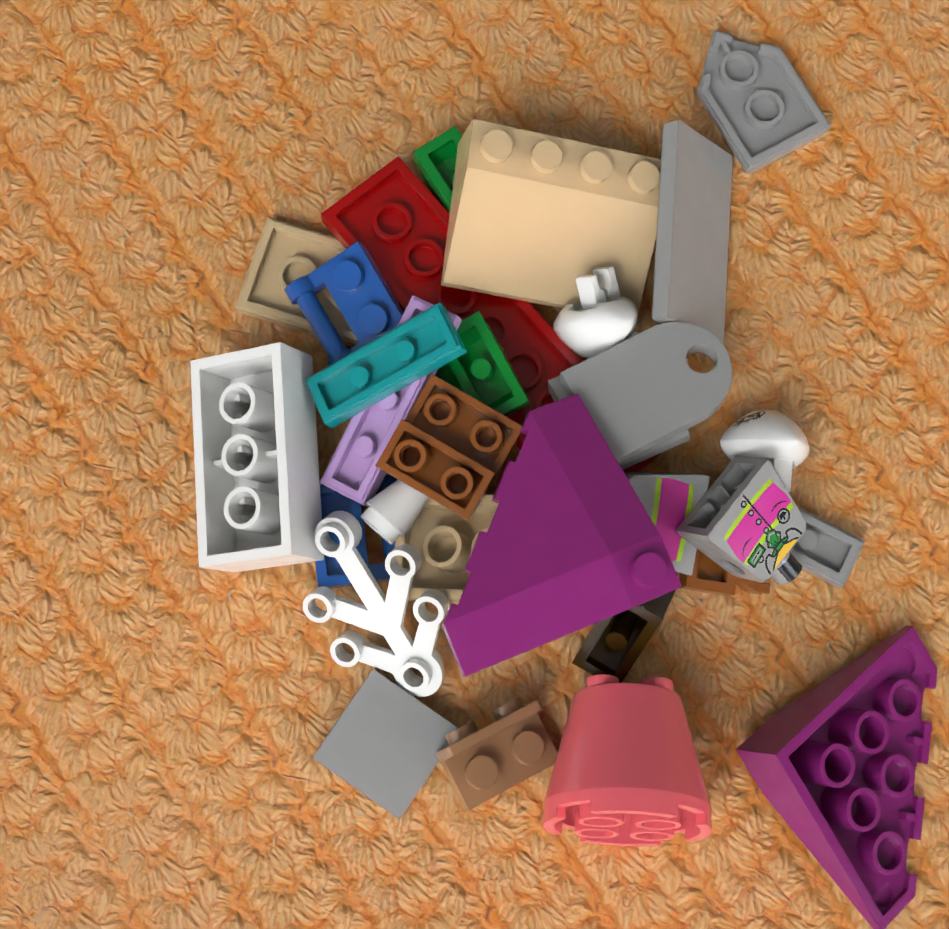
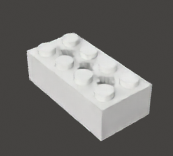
(255, 459)

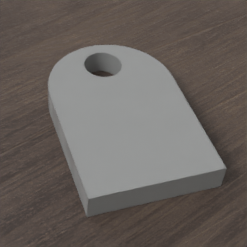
(647, 390)

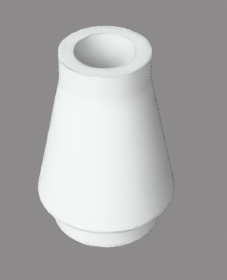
(394, 510)

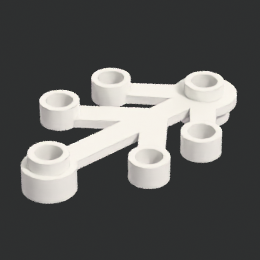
(380, 612)

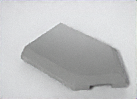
(757, 101)

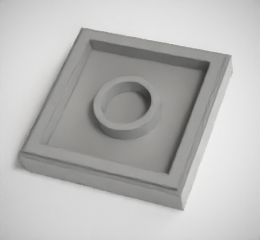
(385, 743)

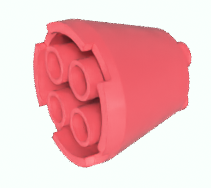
(627, 767)

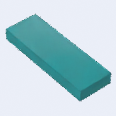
(385, 365)

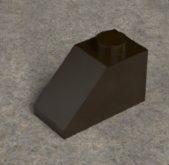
(619, 640)

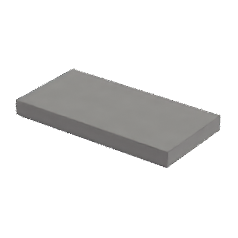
(692, 230)

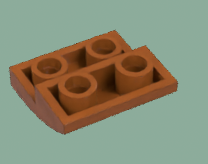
(450, 447)

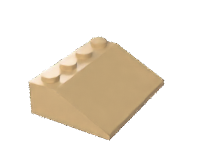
(547, 210)

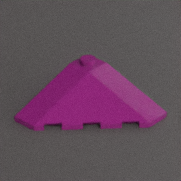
(560, 547)
(846, 767)

